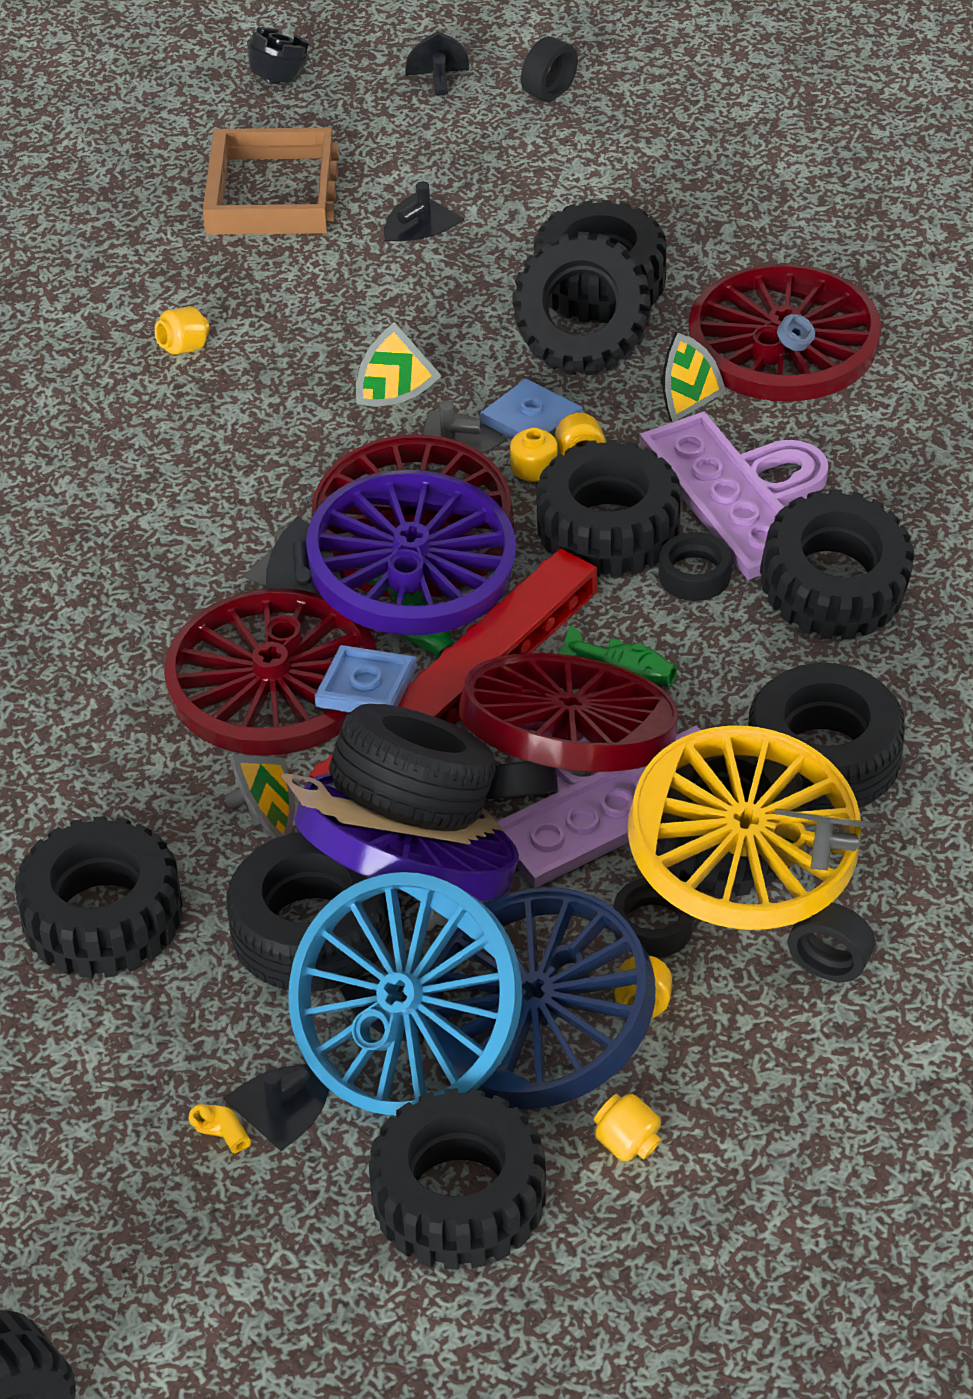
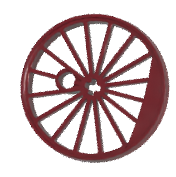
(757, 337)
(411, 449)
(279, 664)
(613, 705)

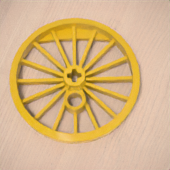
(739, 825)

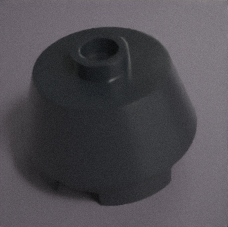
(276, 55)

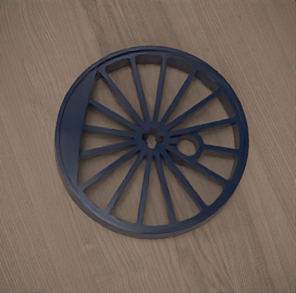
(548, 992)

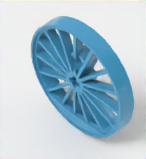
(462, 912)

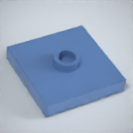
(527, 407)
(363, 678)

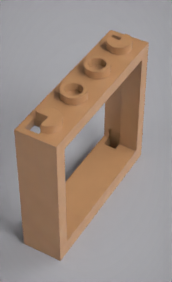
(270, 144)

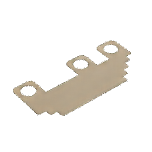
(354, 814)

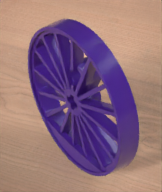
(411, 550)
(479, 868)

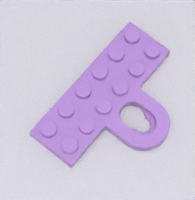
(726, 486)
(574, 823)

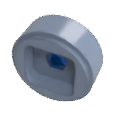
(796, 332)

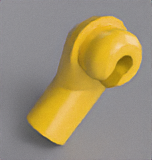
(220, 1122)

